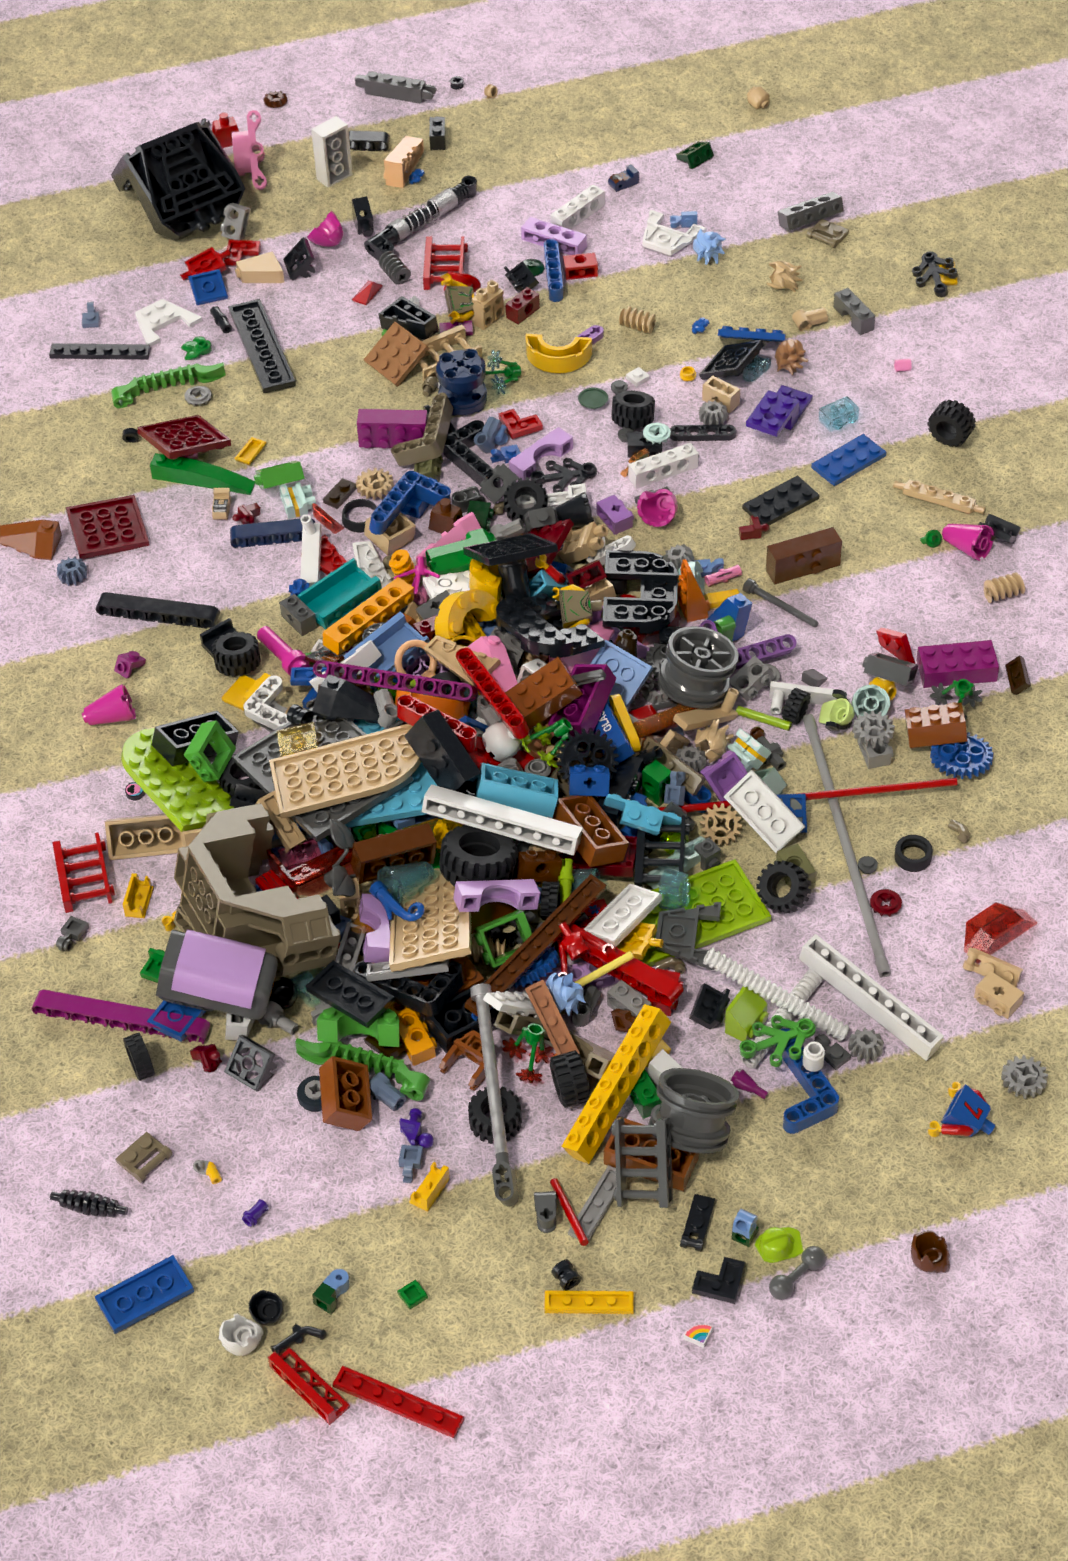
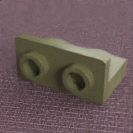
(430, 468)

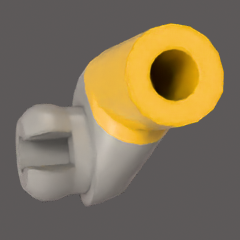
(209, 1169)

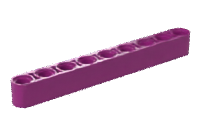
(403, 683)
(115, 1013)

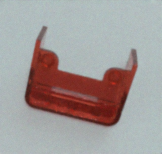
(310, 871)

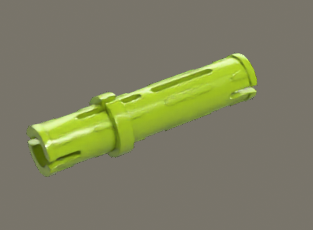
(565, 880)

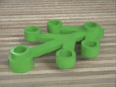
(779, 1037)

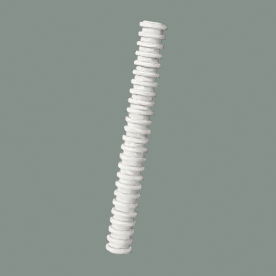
(803, 990)
(775, 994)

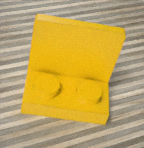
(242, 690)

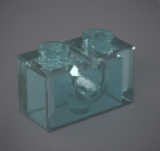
(838, 414)
(674, 889)

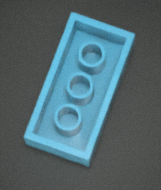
(518, 789)

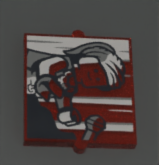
(326, 655)

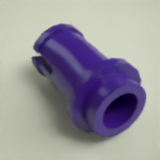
(250, 1217)

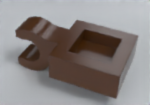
(622, 1019)

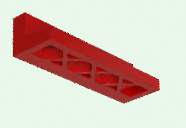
(305, 1389)

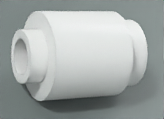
(813, 1056)

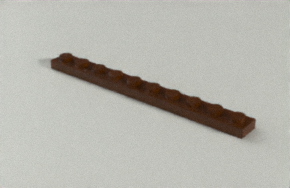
(542, 938)

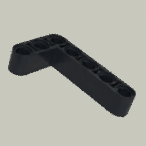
(458, 452)
(418, 997)

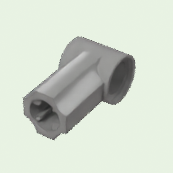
(509, 530)
(386, 708)
(486, 712)

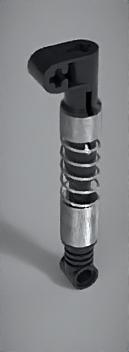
(401, 227)

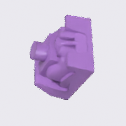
(724, 774)

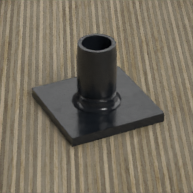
(511, 556)

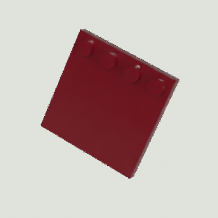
(184, 436)
(107, 526)
(555, 533)

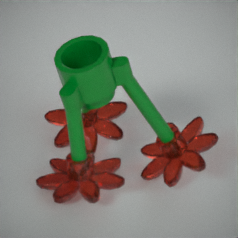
(533, 1034)

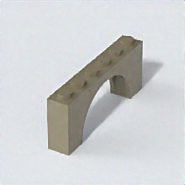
(593, 1056)

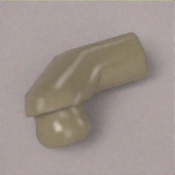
(498, 508)
(672, 963)

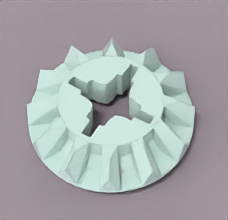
(650, 431)

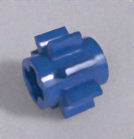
(298, 586)

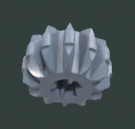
(71, 571)

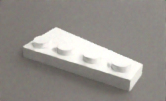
(369, 562)
(511, 1002)

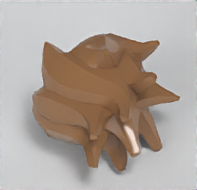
(790, 355)

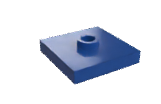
(208, 287)

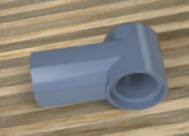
(486, 437)
(383, 1090)

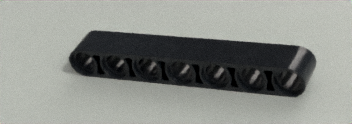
(157, 610)

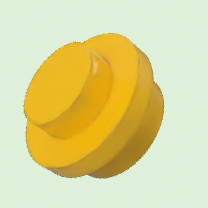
(687, 373)

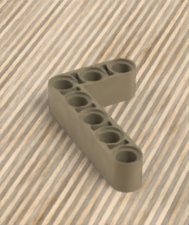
(434, 437)

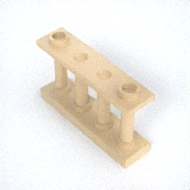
(444, 341)

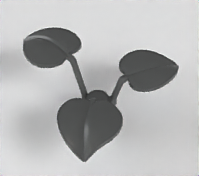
(338, 877)

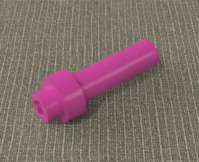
(289, 657)

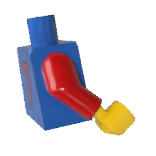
(965, 1114)

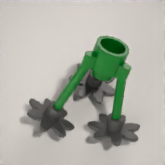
(962, 688)

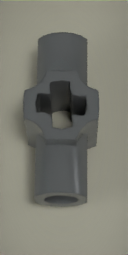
(775, 757)

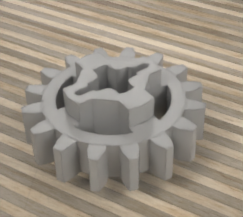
(873, 729)
(1024, 1076)

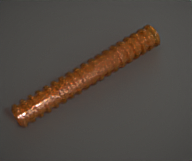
(659, 720)

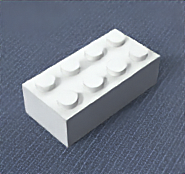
(332, 151)

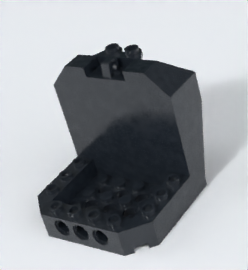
(181, 180)

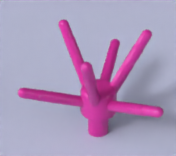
(420, 570)

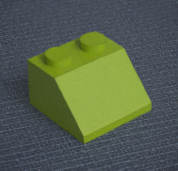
(743, 1013)

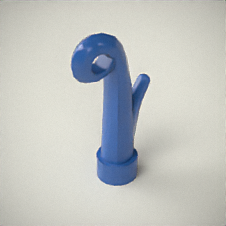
(390, 904)

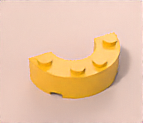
(558, 359)
(485, 578)
(455, 607)

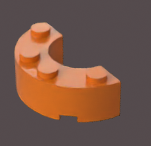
(453, 708)

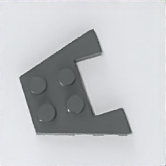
(679, 931)

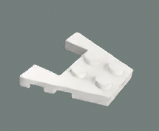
(667, 239)
(160, 315)

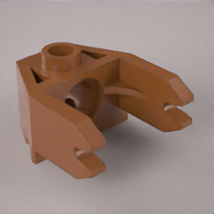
(471, 1048)

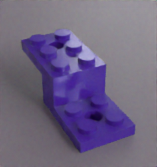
(779, 410)

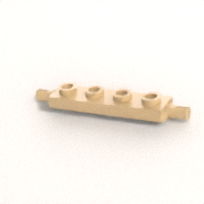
(939, 496)

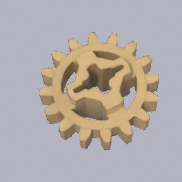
(374, 483)
(715, 818)

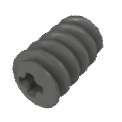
(394, 267)

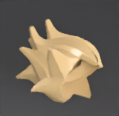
(784, 275)
(713, 740)

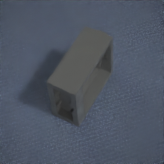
(890, 668)

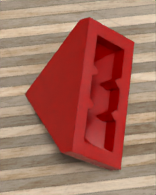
(367, 292)

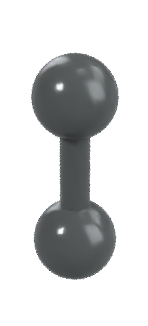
(782, 1286)

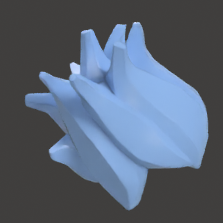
(708, 245)
(565, 992)

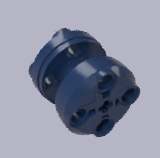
(462, 379)

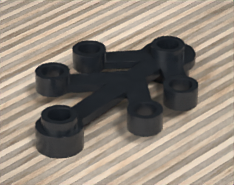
(930, 259)
(584, 471)

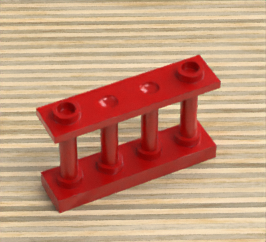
(430, 257)
(68, 883)

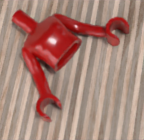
(576, 947)

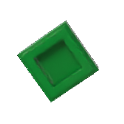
(412, 1294)

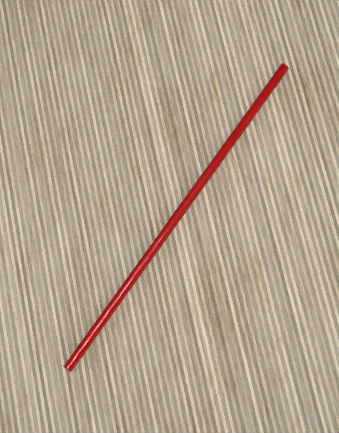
(841, 792)

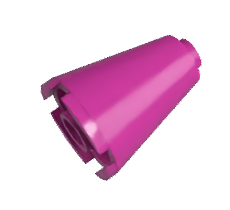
(969, 538)
(110, 708)

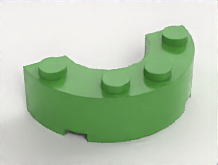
(335, 1025)

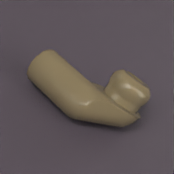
(960, 828)

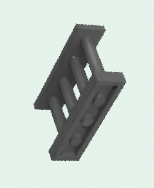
(662, 1151)

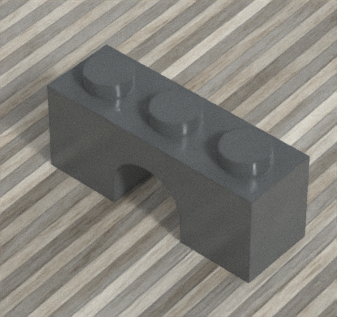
(861, 316)

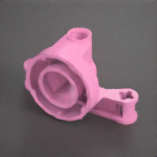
(243, 150)

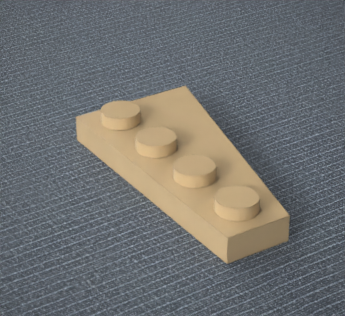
(445, 653)

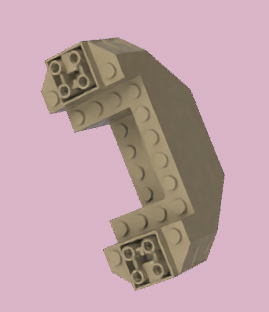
(226, 904)

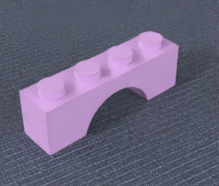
(554, 443)
(521, 894)
(376, 943)

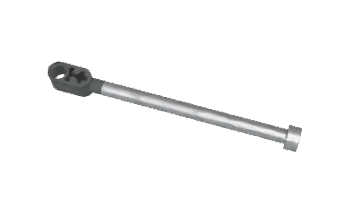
(495, 1105)

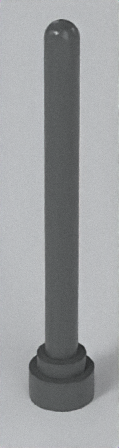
(751, 586)

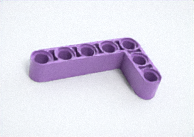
(760, 647)

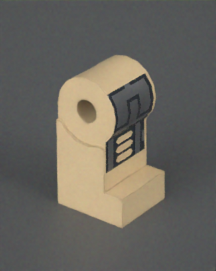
(221, 503)

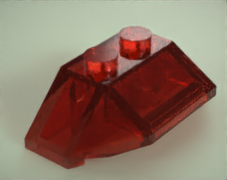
(996, 928)

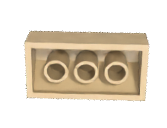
(142, 836)

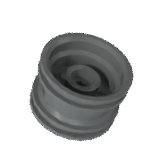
(697, 667)
(696, 1109)

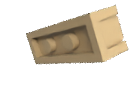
(284, 828)

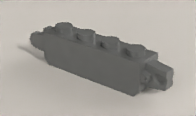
(395, 87)

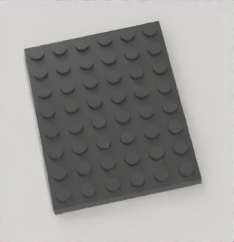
(256, 764)

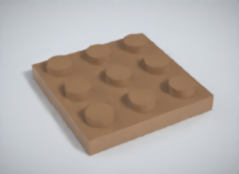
(396, 354)

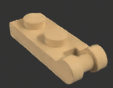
(990, 963)

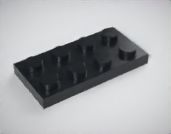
(781, 501)
(350, 994)

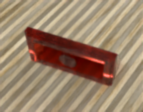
(327, 520)

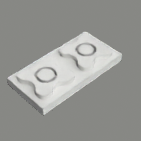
(451, 582)
(764, 811)
(623, 914)

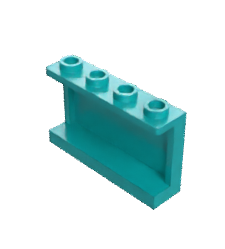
(339, 593)

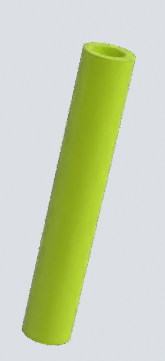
(764, 718)

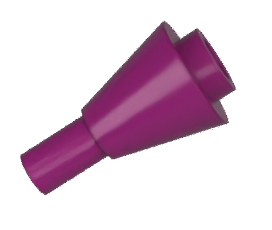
(743, 1081)

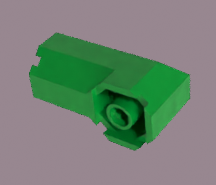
(451, 557)

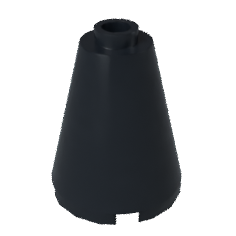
(576, 510)

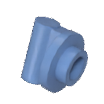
(501, 437)

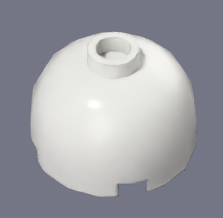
(500, 742)

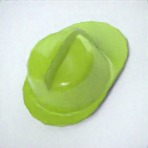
(779, 1244)

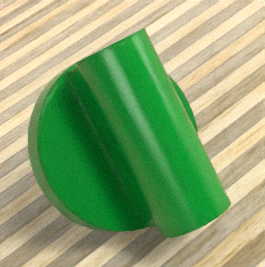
(932, 539)

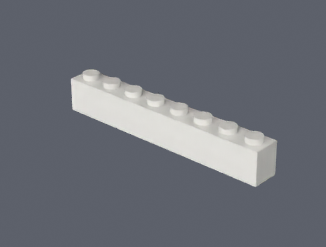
(502, 819)
(871, 997)

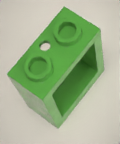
(279, 474)
(221, 743)
(522, 925)

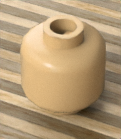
(758, 97)

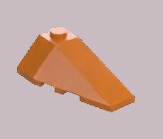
(690, 595)

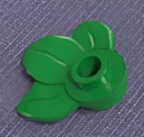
(196, 347)

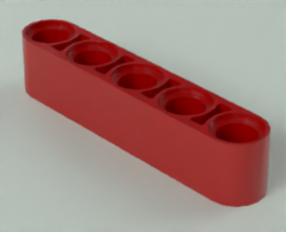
(411, 710)

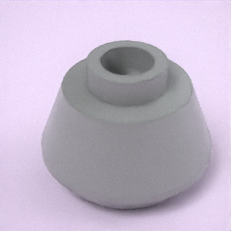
(538, 767)

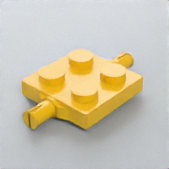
(640, 940)

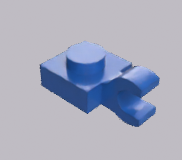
(506, 453)

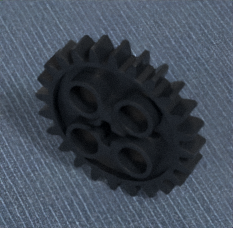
(569, 752)

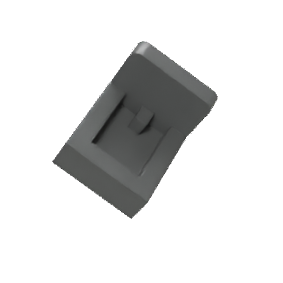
(709, 853)

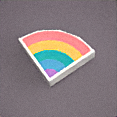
(698, 1334)

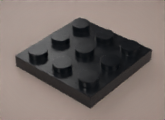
(732, 360)

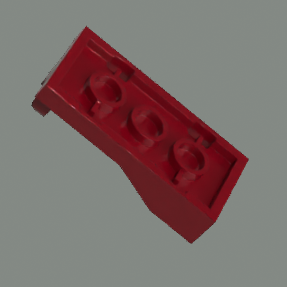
(623, 868)

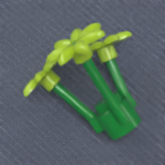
(559, 728)

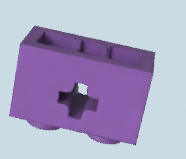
(614, 514)

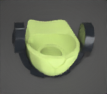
(837, 713)

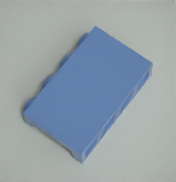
(388, 640)

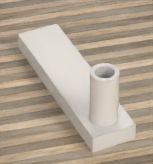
(310, 550)
(779, 691)

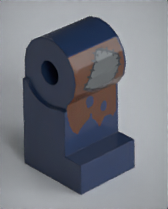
(624, 179)

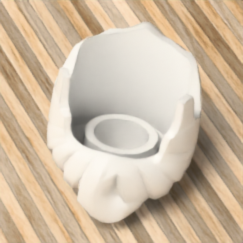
(240, 1335)

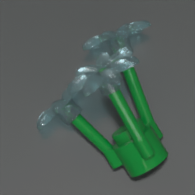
(512, 371)

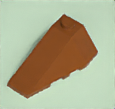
(34, 538)

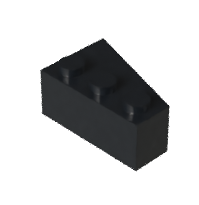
(409, 316)

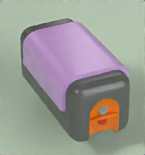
(216, 974)

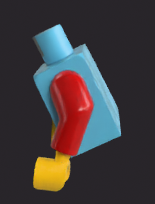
(546, 579)

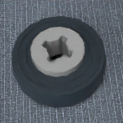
(305, 1094)

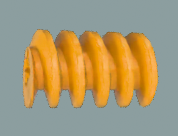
(401, 563)

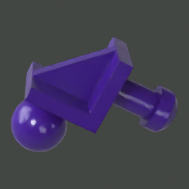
(413, 1131)

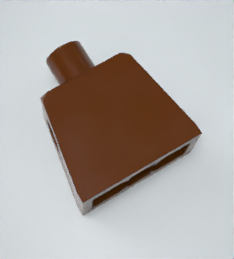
(444, 516)

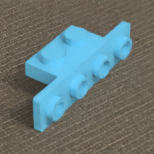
(641, 816)

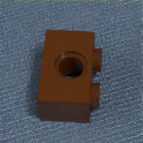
(539, 865)

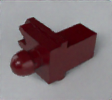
(247, 513)
(753, 530)
(208, 1056)

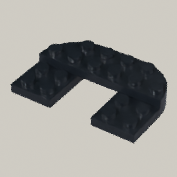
(658, 596)
(528, 624)

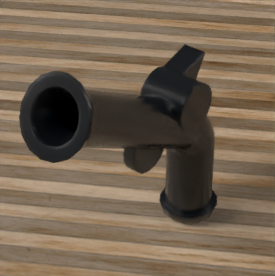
(297, 1337)

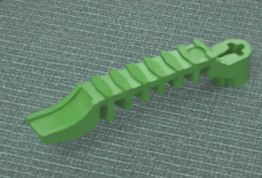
(124, 394)
(413, 1083)

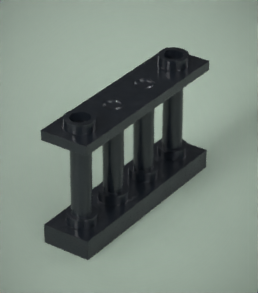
(645, 844)

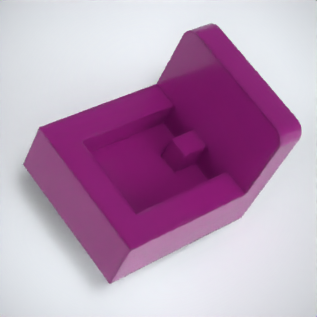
(128, 661)

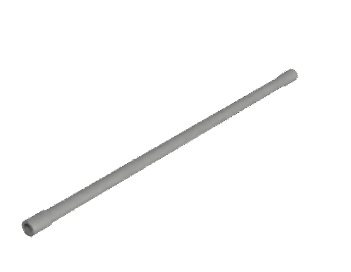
(880, 959)

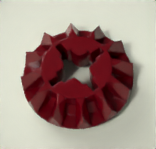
(887, 896)

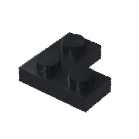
(721, 1286)

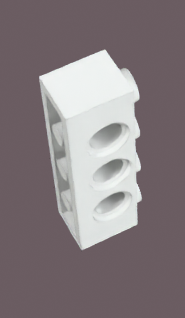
(579, 208)
(663, 465)

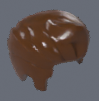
(930, 1252)

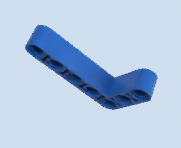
(410, 485)
(818, 1097)

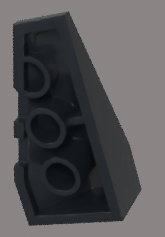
(344, 700)

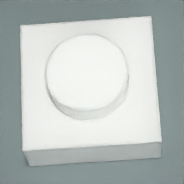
(637, 376)

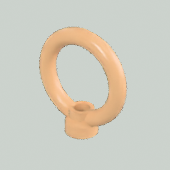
(407, 645)

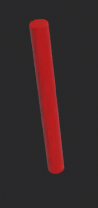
(569, 1212)

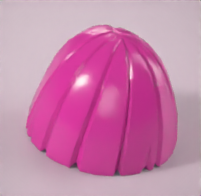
(328, 233)
(657, 507)

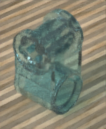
(756, 368)
(300, 982)

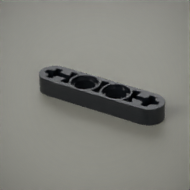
(702, 431)

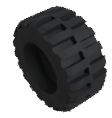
(477, 855)

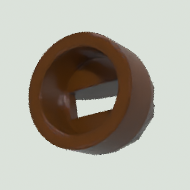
(758, 732)

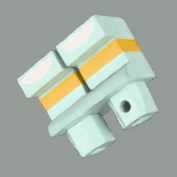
(295, 499)
(749, 750)

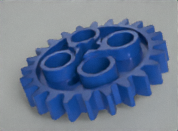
(963, 757)
(539, 968)

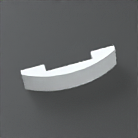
(554, 499)
(364, 657)

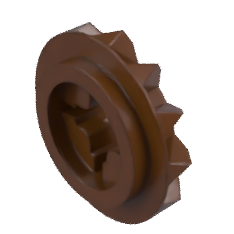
(275, 99)

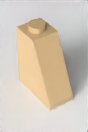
(260, 269)

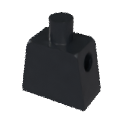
(363, 224)

